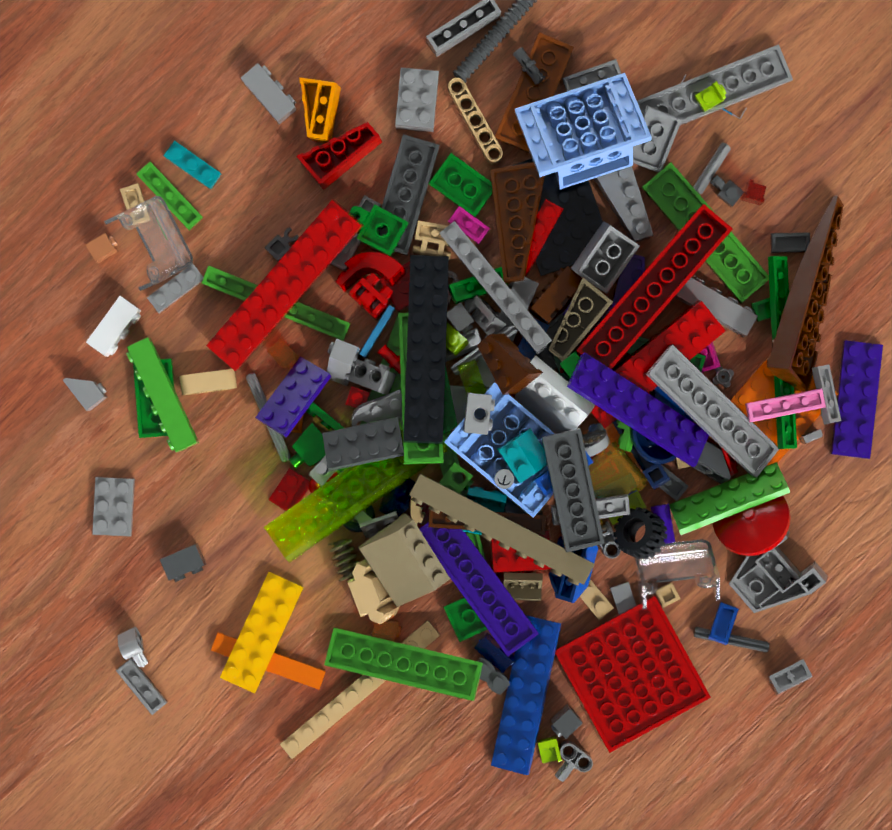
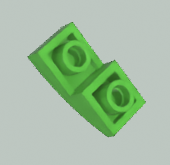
(625, 439)

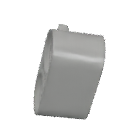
(131, 645)
(572, 760)

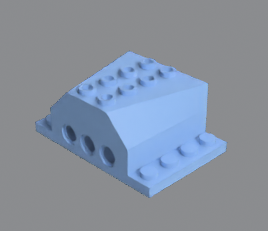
(584, 131)
(481, 450)

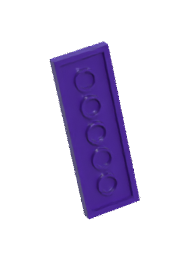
(857, 399)

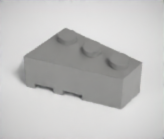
(342, 361)

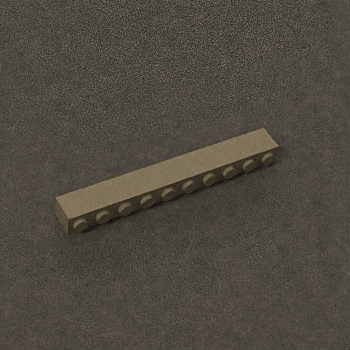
(502, 529)

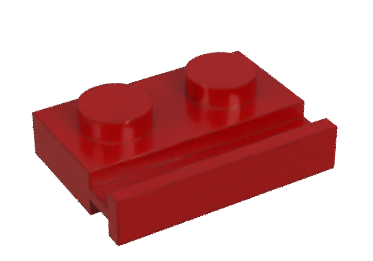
(290, 490)

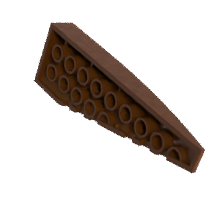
(798, 331)

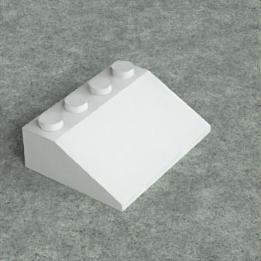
(553, 401)

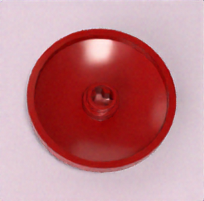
(756, 528)

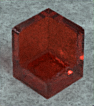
(754, 193)

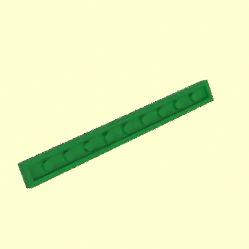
(778, 296)

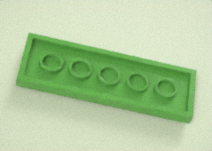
(728, 499)

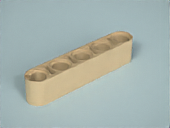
(468, 114)

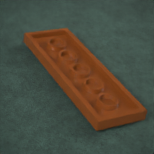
(551, 60)

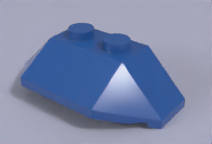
(566, 590)

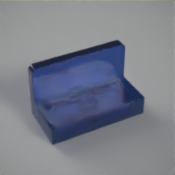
(493, 652)

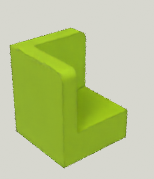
(549, 749)

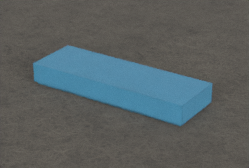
(377, 331)

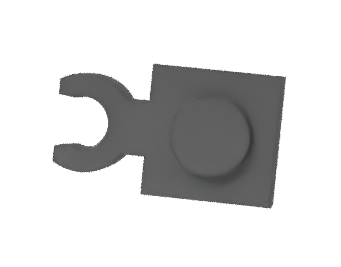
(279, 246)

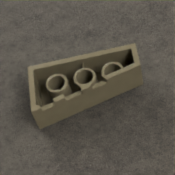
(581, 317)

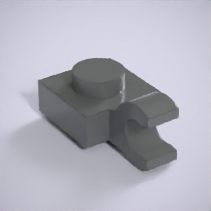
(728, 192)

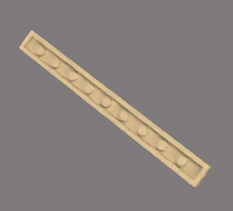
(348, 699)

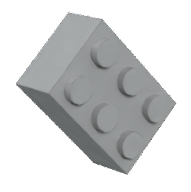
(417, 99)
(605, 257)

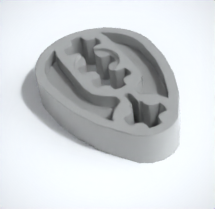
(595, 442)

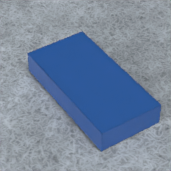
(723, 623)

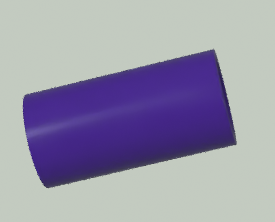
(664, 513)

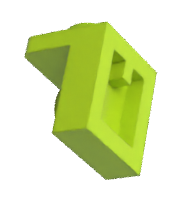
(711, 96)

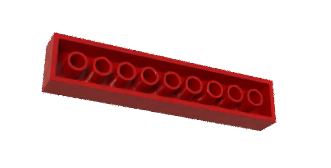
(284, 285)
(655, 287)

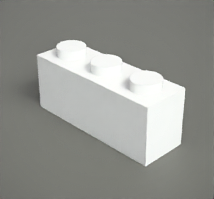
(114, 326)

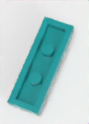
(192, 165)

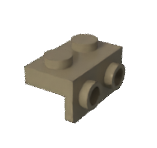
(524, 585)

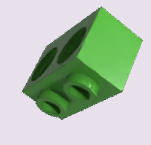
(448, 479)

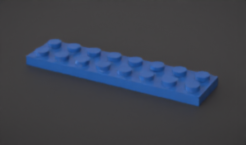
(526, 699)

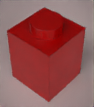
(357, 397)

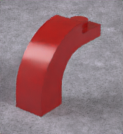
(366, 264)

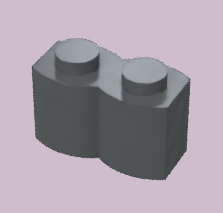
(495, 678)

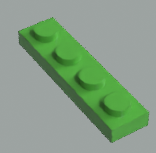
(175, 201)

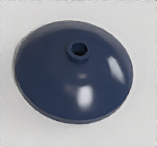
(650, 450)

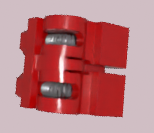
(367, 295)

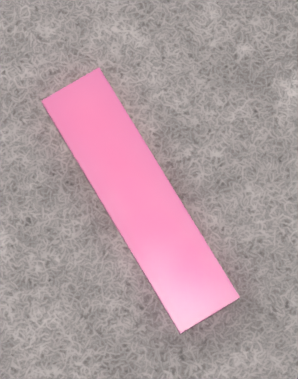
(785, 405)

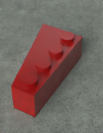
(338, 155)

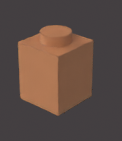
(102, 247)

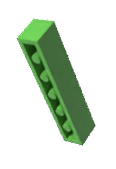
(162, 394)

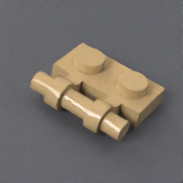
(430, 233)

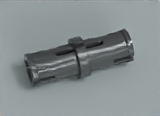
(528, 66)

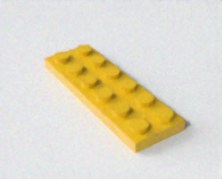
(261, 632)

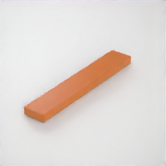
(278, 664)

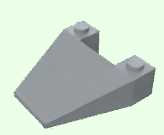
(774, 580)

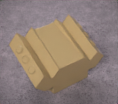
(370, 594)

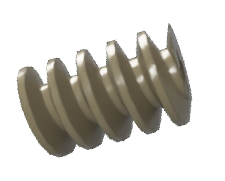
(345, 558)

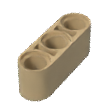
(208, 382)

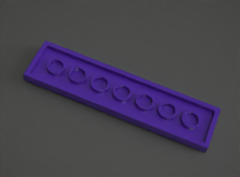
(638, 409)
(480, 587)

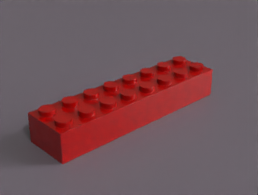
(688, 333)

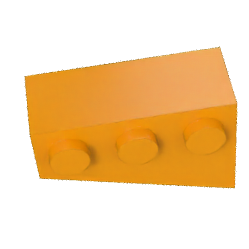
(320, 108)

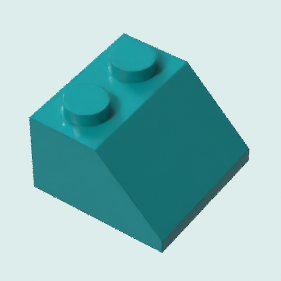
(523, 455)

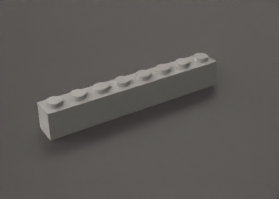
(496, 287)

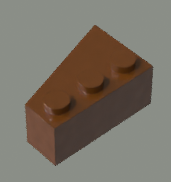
(555, 295)
(507, 364)

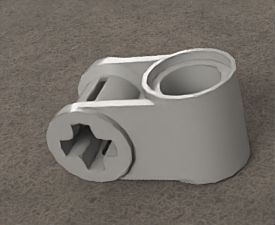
(608, 539)

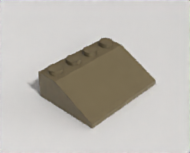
(404, 561)

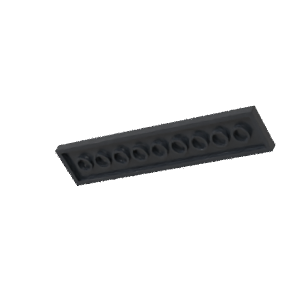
(426, 349)

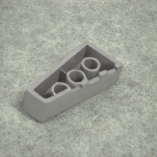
(626, 202)

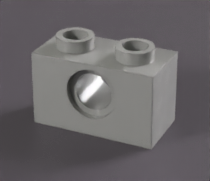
(473, 402)

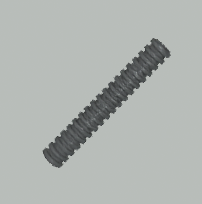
(492, 39)

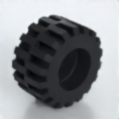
(650, 542)

